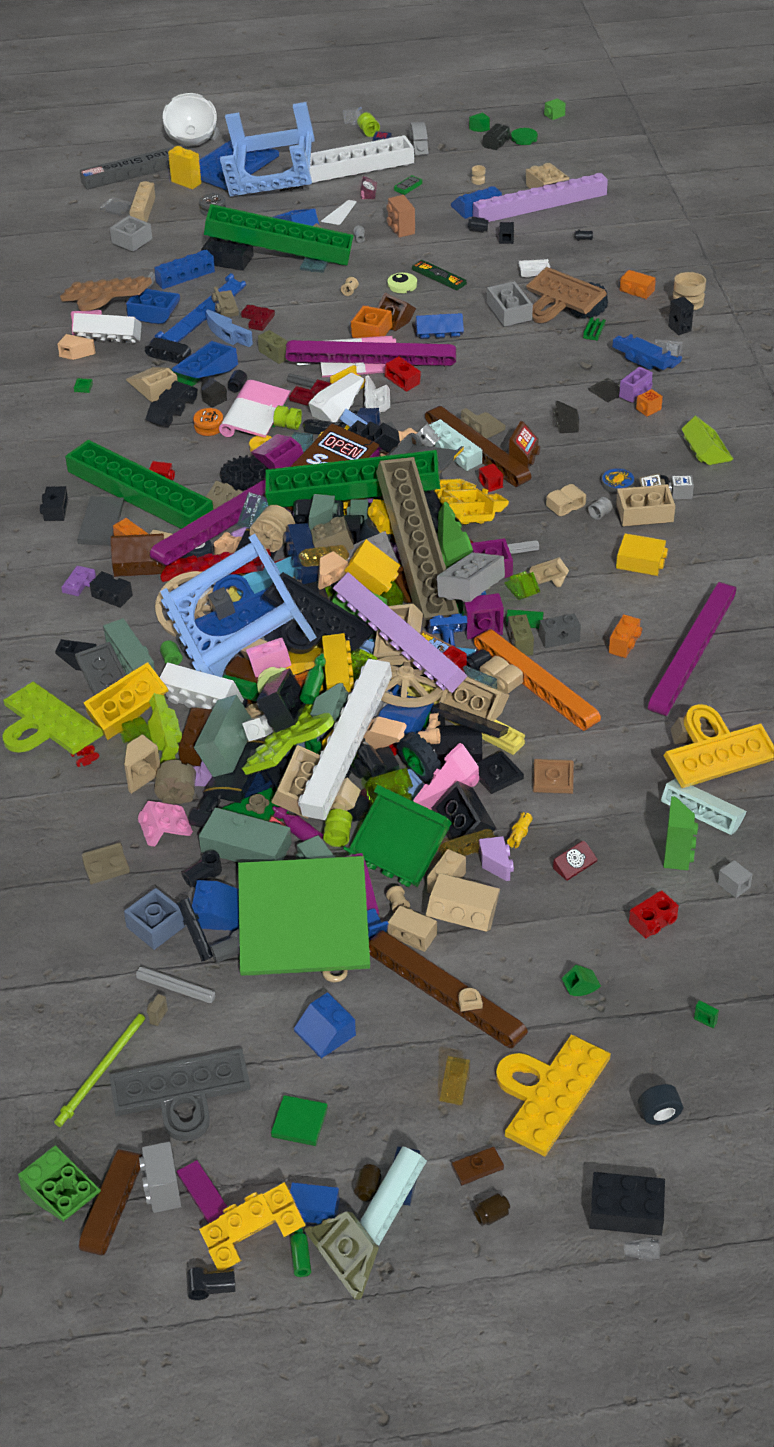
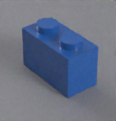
(315, 1201)

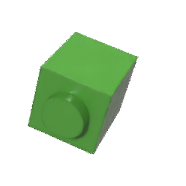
(554, 109)

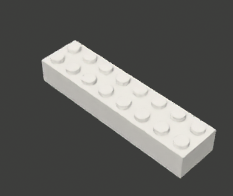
(361, 158)

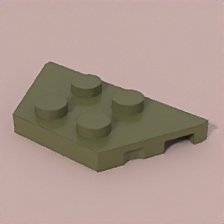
(346, 1250)

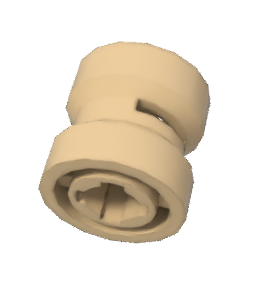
(478, 174)

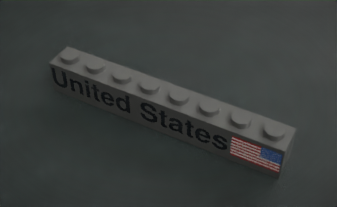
(125, 168)

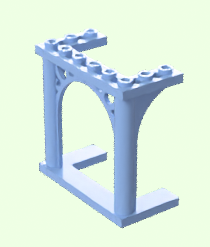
(233, 166)
(218, 655)

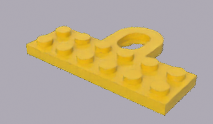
(720, 754)
(555, 1096)

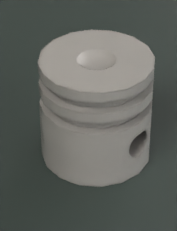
(428, 436)

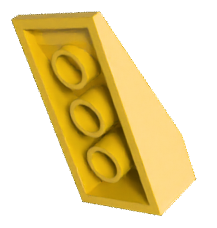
(124, 700)

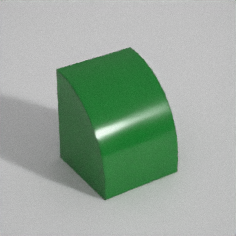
(479, 122)
(580, 981)

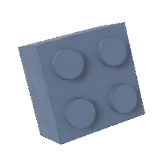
(154, 918)

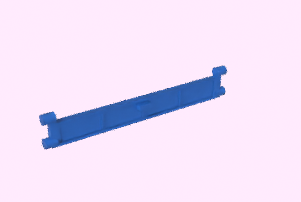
(198, 315)

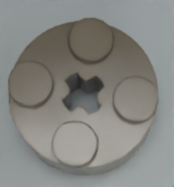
(175, 782)

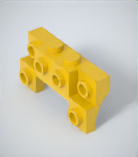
(247, 1219)

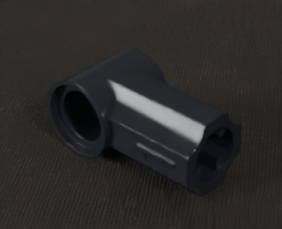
(201, 814)
(207, 867)
(204, 1282)

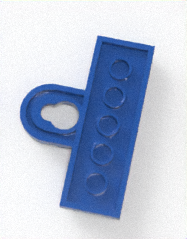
(247, 610)

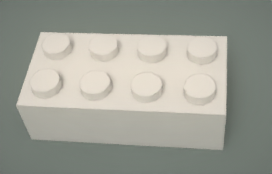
(107, 327)
(196, 687)

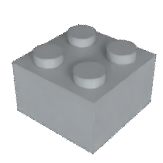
(131, 233)
(159, 1177)

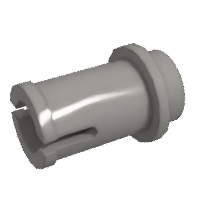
(359, 233)

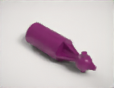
(297, 825)

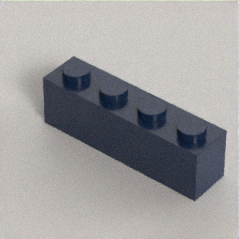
(298, 539)

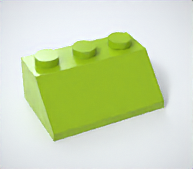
(705, 442)

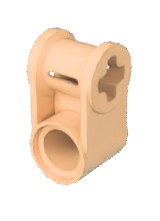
(226, 543)

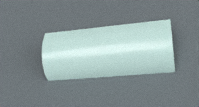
(706, 806)
(392, 1193)

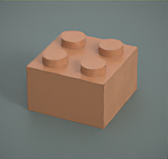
(401, 216)

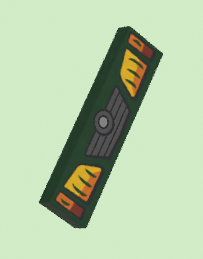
(439, 275)

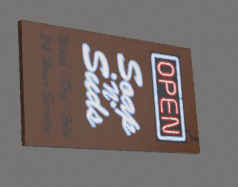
(333, 446)

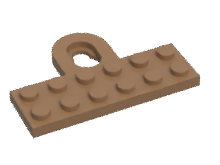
(104, 291)
(563, 291)

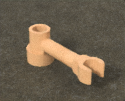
(432, 734)

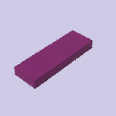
(202, 1191)

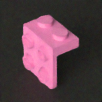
(163, 818)

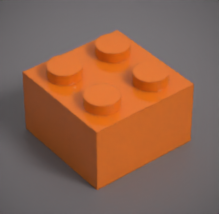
(371, 322)

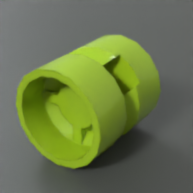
(368, 124)
(287, 417)
(337, 828)

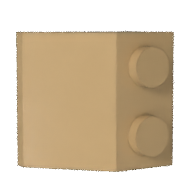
(141, 762)

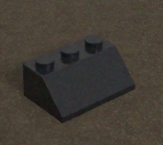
(452, 736)
(464, 810)

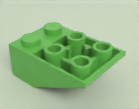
(57, 1184)

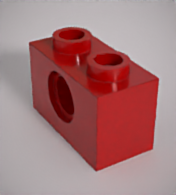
(402, 373)

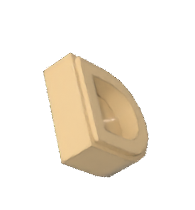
(470, 999)

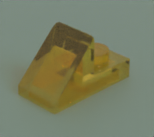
(455, 1080)

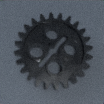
(243, 472)

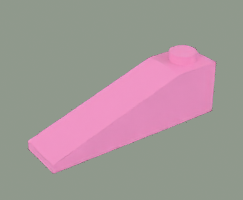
(458, 767)

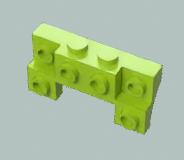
(164, 728)

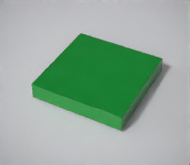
(299, 1120)

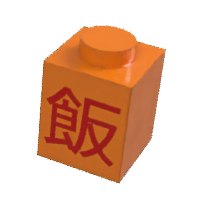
(649, 402)

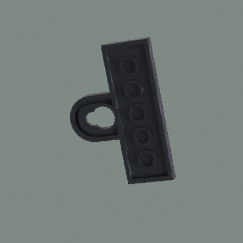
(321, 614)

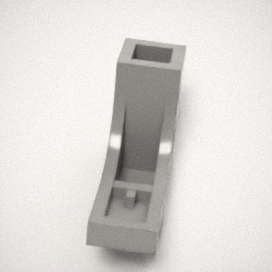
(419, 136)

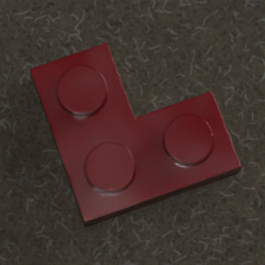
(259, 316)
(304, 395)

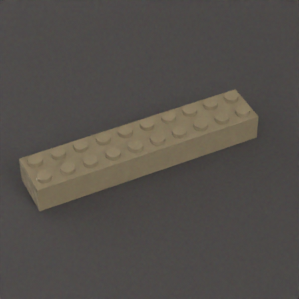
(414, 536)

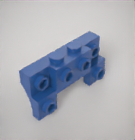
(645, 353)

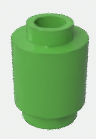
(171, 652)

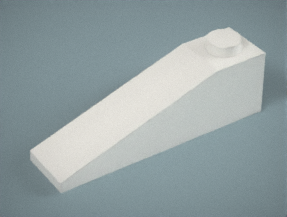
(334, 399)

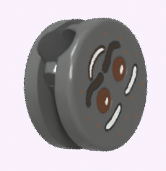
(212, 198)

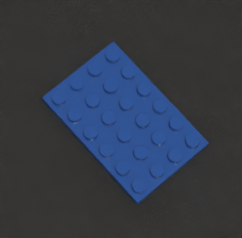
(211, 167)

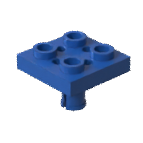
(447, 626)

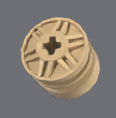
(691, 286)
(271, 526)

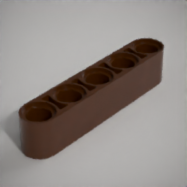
(110, 1203)

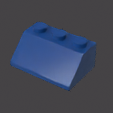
(464, 203)
(439, 325)

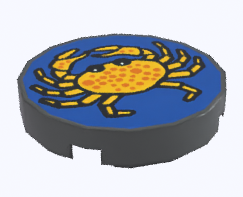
(617, 478)

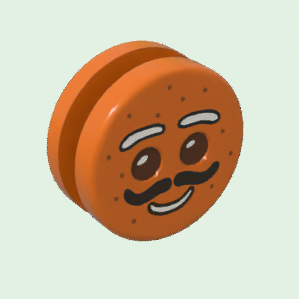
(207, 421)

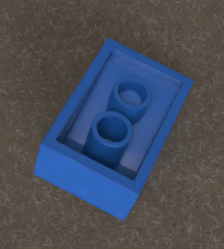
(302, 216)
(412, 716)
(216, 905)

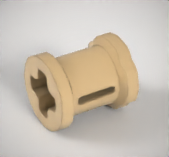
(349, 286)
(397, 898)

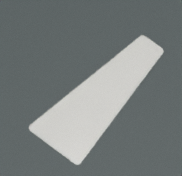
(340, 213)

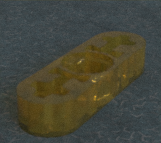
(311, 556)
(458, 844)

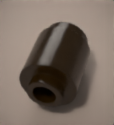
(367, 1182)
(491, 1209)

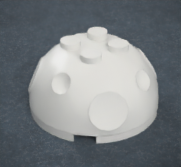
(189, 119)

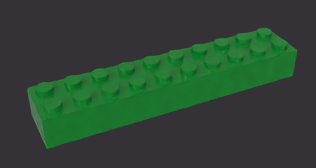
(278, 234)
(342, 478)
(137, 484)

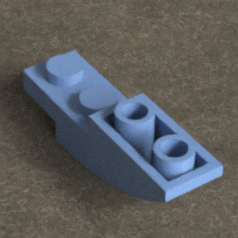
(228, 332)

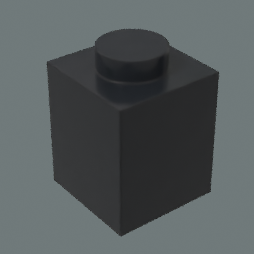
(506, 233)

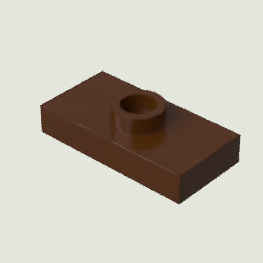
(477, 1166)

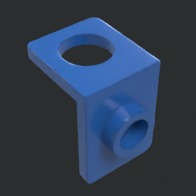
(375, 924)

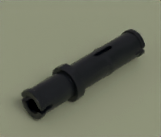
(195, 929)

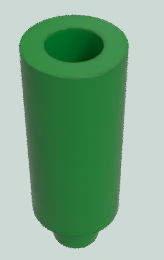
(300, 1254)

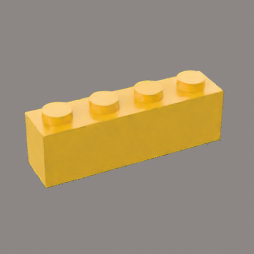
(338, 661)

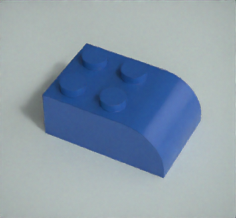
(152, 305)

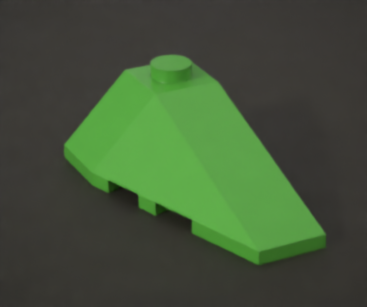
(451, 539)

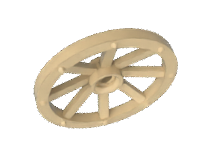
(173, 584)
(406, 677)

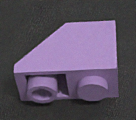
(495, 856)

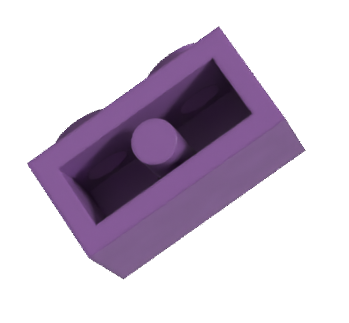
(635, 384)

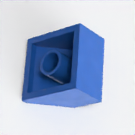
(325, 1025)

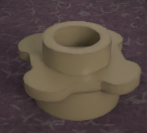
(257, 803)

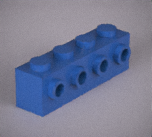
(184, 269)

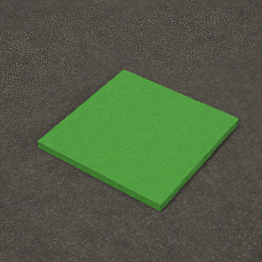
(303, 916)

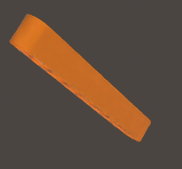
(541, 682)

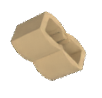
(566, 500)
(507, 675)

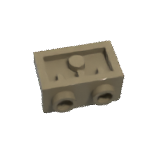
(225, 303)
(105, 863)

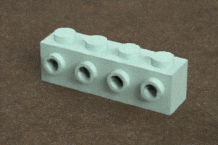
(452, 439)

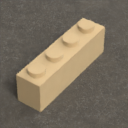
(143, 201)

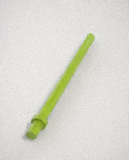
(67, 1111)

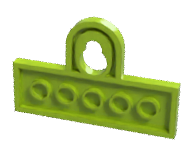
(51, 718)
(280, 743)

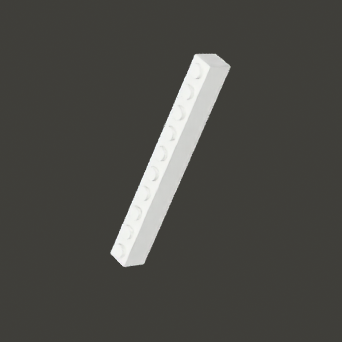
(345, 739)

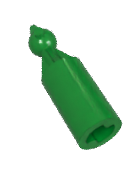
(313, 681)

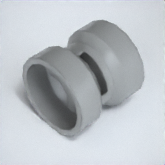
(602, 505)

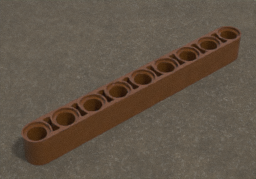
(512, 470)
(445, 989)

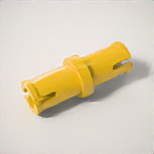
(519, 830)

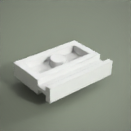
(532, 267)

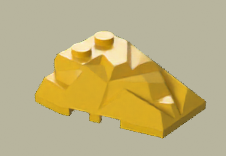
(469, 502)

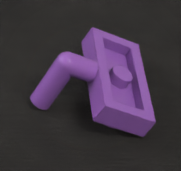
(78, 580)

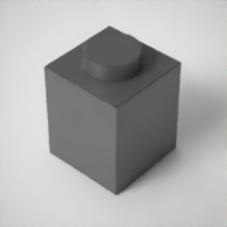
(221, 603)

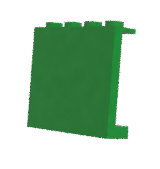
(399, 837)

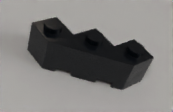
(170, 403)
(384, 435)

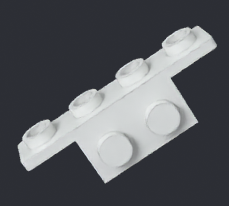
(375, 397)

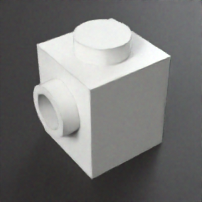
(257, 728)

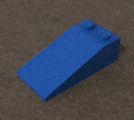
(208, 361)

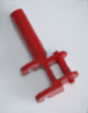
(87, 759)

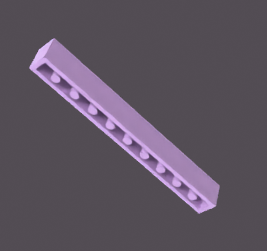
(541, 197)
(400, 632)

